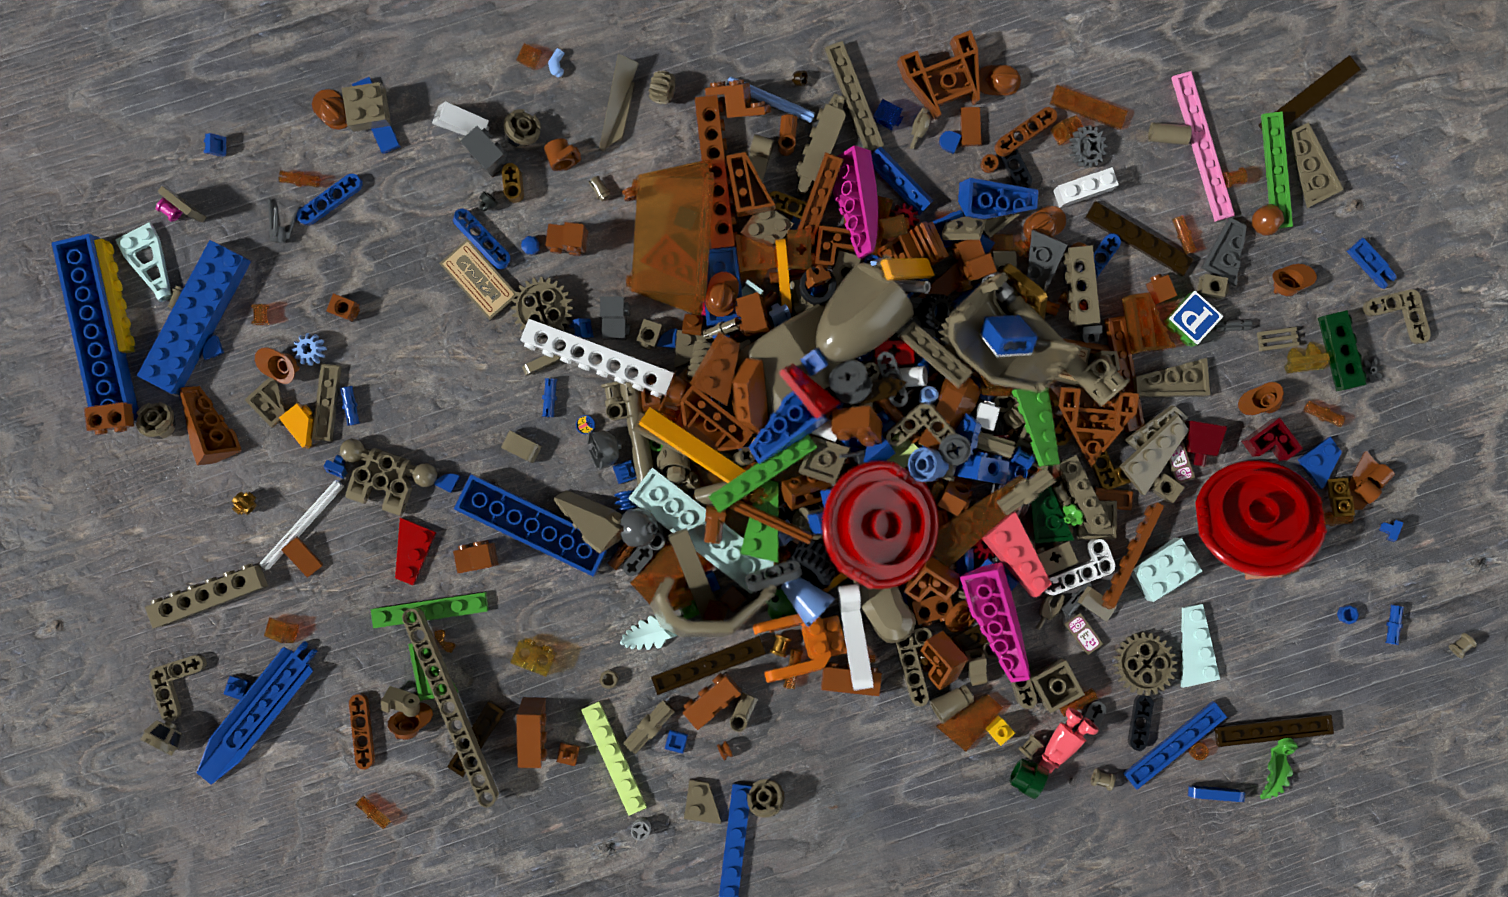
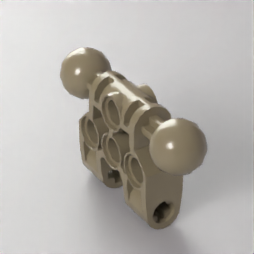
(360, 489)

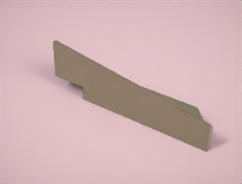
(619, 101)

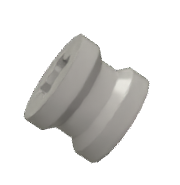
(639, 833)

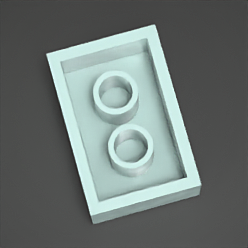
(1165, 569)

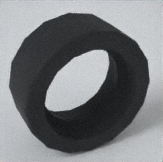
(817, 300)

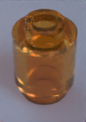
(680, 598)

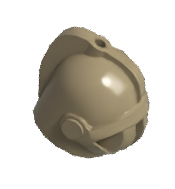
(669, 458)

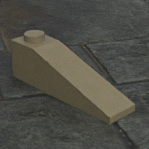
(597, 523)

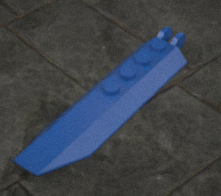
(255, 712)

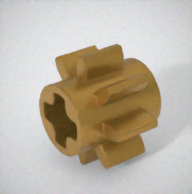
(244, 503)

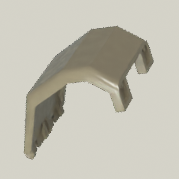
(786, 346)
(1022, 372)
(683, 628)

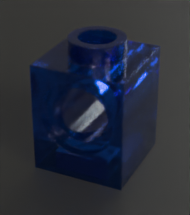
(888, 115)

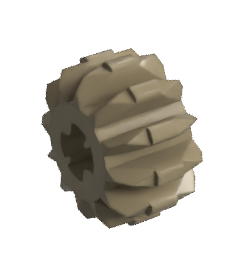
(662, 87)
(1013, 417)

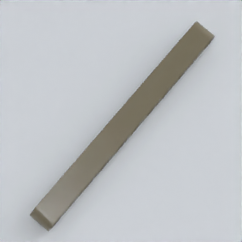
(450, 716)

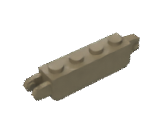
(823, 140)

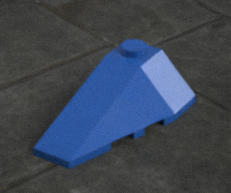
(991, 199)
(786, 426)

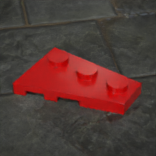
(809, 392)
(412, 550)

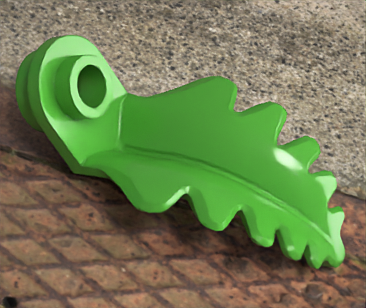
(1279, 768)

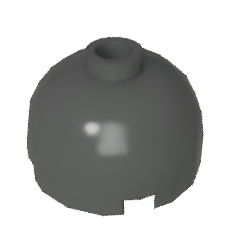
(604, 448)
(639, 527)

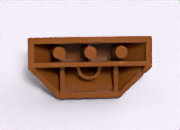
(749, 395)
(712, 423)

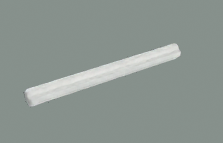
(302, 523)

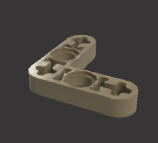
(1403, 304)
(920, 420)
(168, 676)

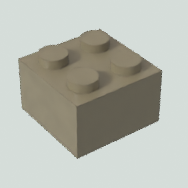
(366, 106)
(1056, 685)

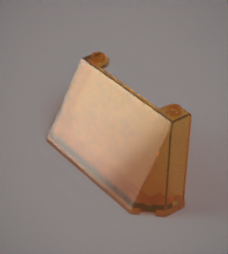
(673, 235)

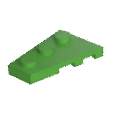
(423, 687)

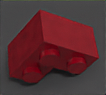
(1272, 436)

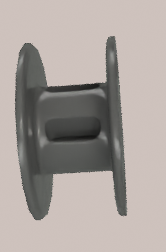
(850, 382)

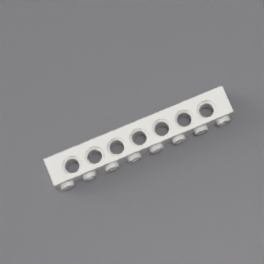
(534, 330)

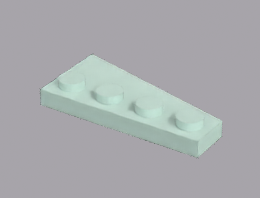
(1198, 655)

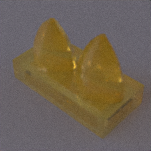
(1312, 361)

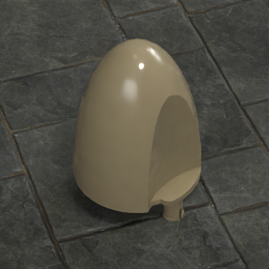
(862, 314)

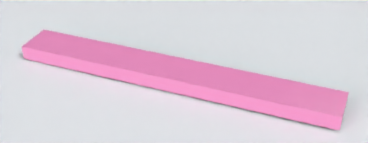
(1203, 146)

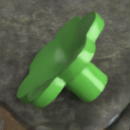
(1072, 515)

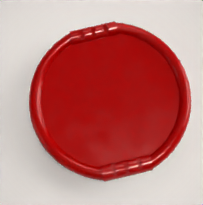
(1260, 518)
(880, 525)

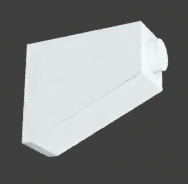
(458, 119)

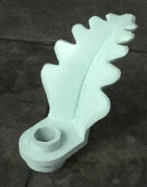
(646, 634)

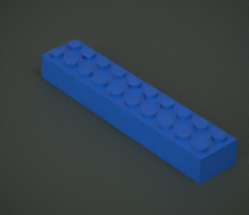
(101, 364)

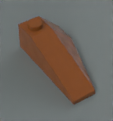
(952, 405)
(208, 433)

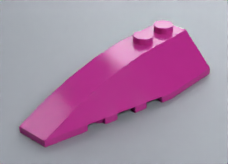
(858, 199)
(996, 614)

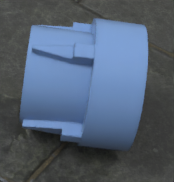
(927, 465)

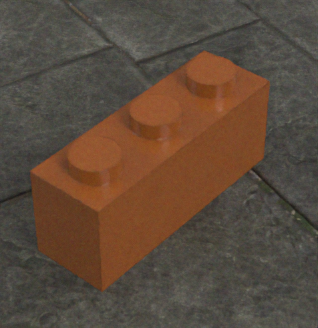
(839, 680)

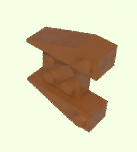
(944, 80)

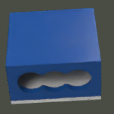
(1008, 335)

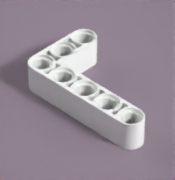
(854, 636)

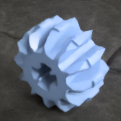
(302, 352)

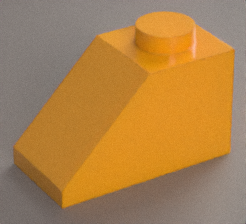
(299, 423)

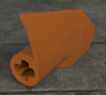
(1368, 481)

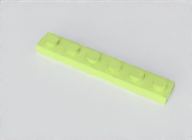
(614, 758)

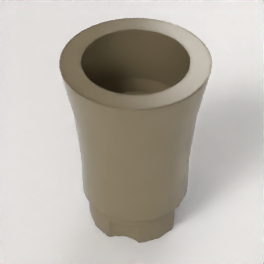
(951, 703)

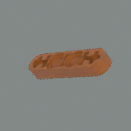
(1026, 132)
(361, 731)

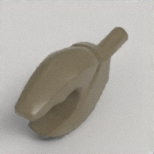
(920, 126)
(1048, 612)

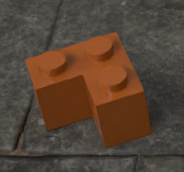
(567, 238)
(828, 242)
(972, 259)
(753, 316)
(859, 423)
(474, 558)
(933, 577)
(945, 658)

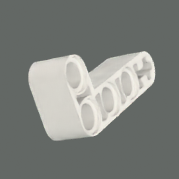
(1076, 571)

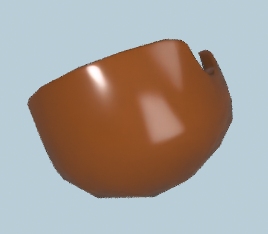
(1267, 219)

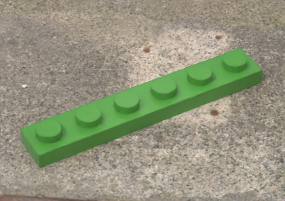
(1276, 164)
(760, 474)
(432, 609)

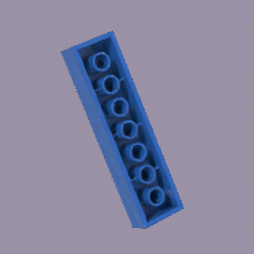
(194, 318)
(528, 523)

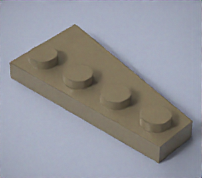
(1178, 381)

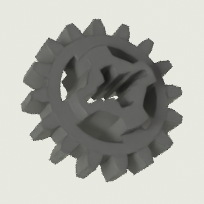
(1087, 146)

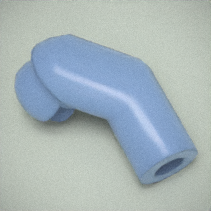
(554, 64)

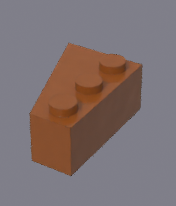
(717, 369)

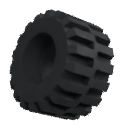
(815, 563)

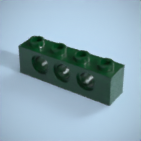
(1339, 361)

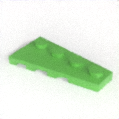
(1039, 424)
(760, 539)

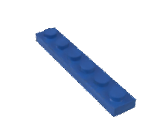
(1174, 745)
(735, 841)

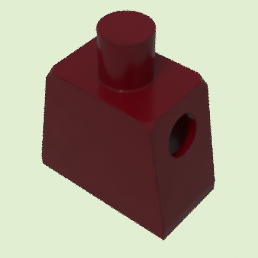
(1203, 440)

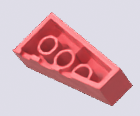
(1017, 554)

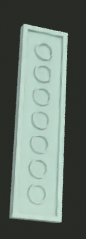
(679, 511)

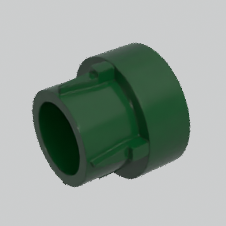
(1029, 778)

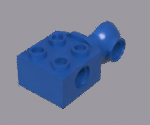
(992, 469)

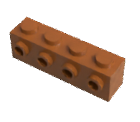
(806, 490)

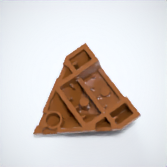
(1094, 424)

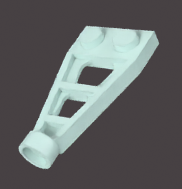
(138, 240)

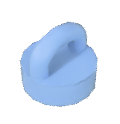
(928, 394)

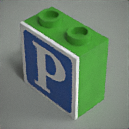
(1192, 319)

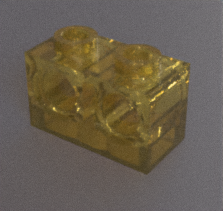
(533, 663)

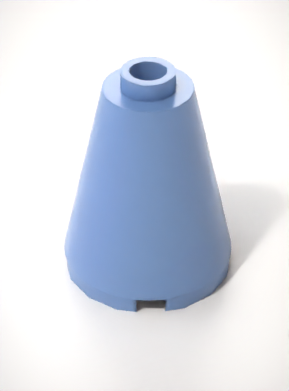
(807, 599)

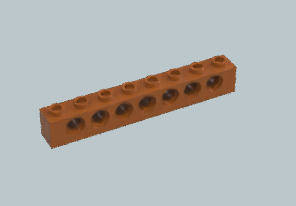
(704, 106)

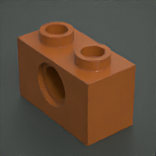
(956, 495)

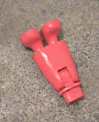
(1065, 742)

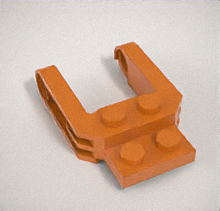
(821, 638)

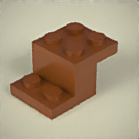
(738, 98)
(905, 247)

